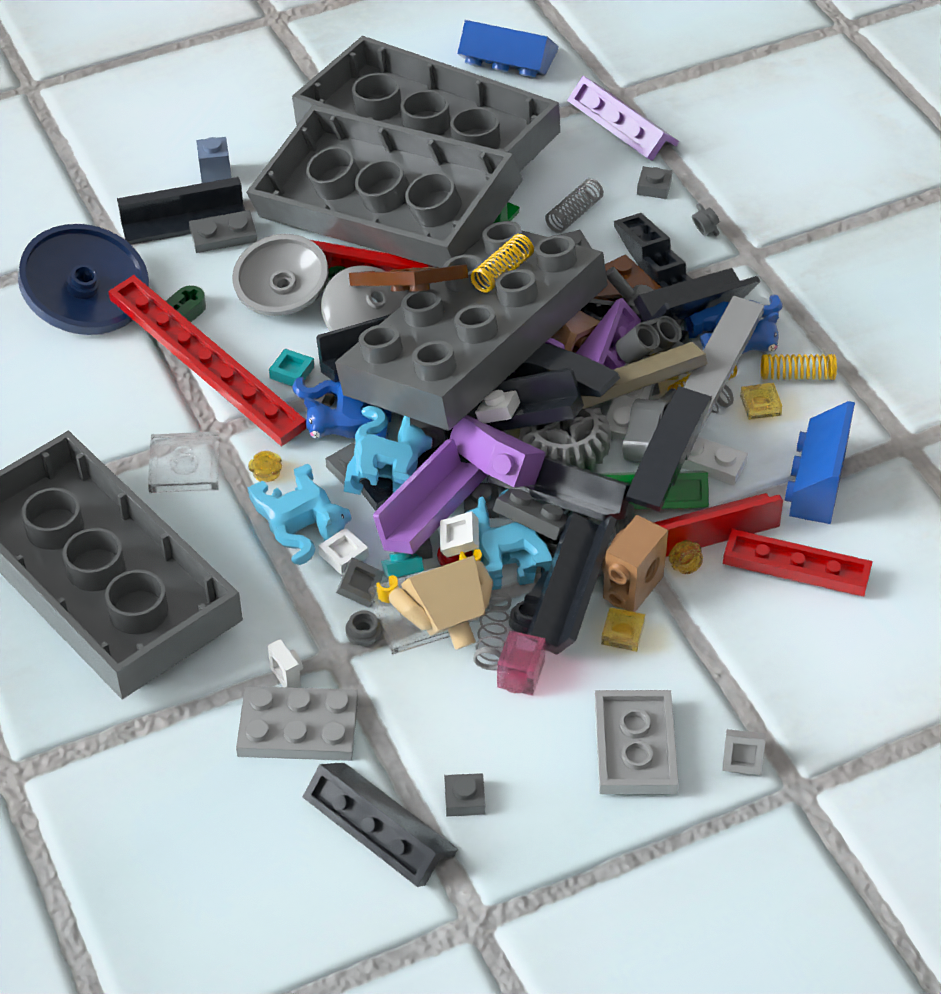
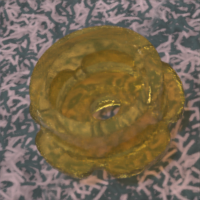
(265, 466)
(686, 557)

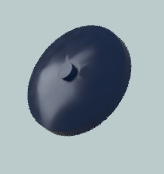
(69, 275)

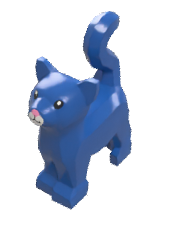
(763, 338)
(342, 420)

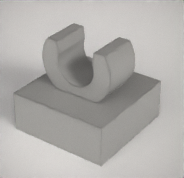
(744, 752)

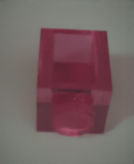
(521, 663)

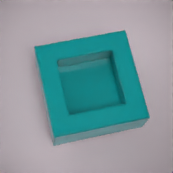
(291, 366)
(402, 564)

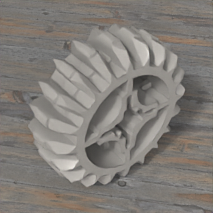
(573, 441)

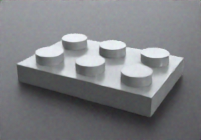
(297, 723)
(636, 742)

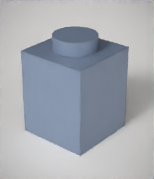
(213, 159)

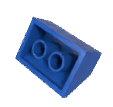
(506, 49)
(820, 464)

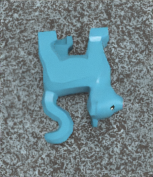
(383, 457)
(298, 510)
(510, 545)

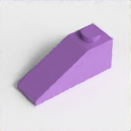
(602, 341)
(497, 452)

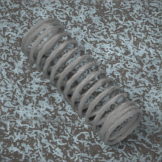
(563, 217)

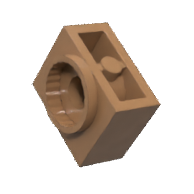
(634, 563)

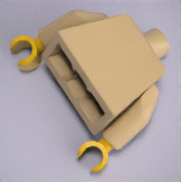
(444, 598)

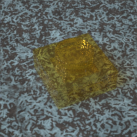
(761, 401)
(623, 629)

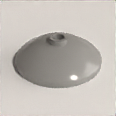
(279, 263)
(350, 305)

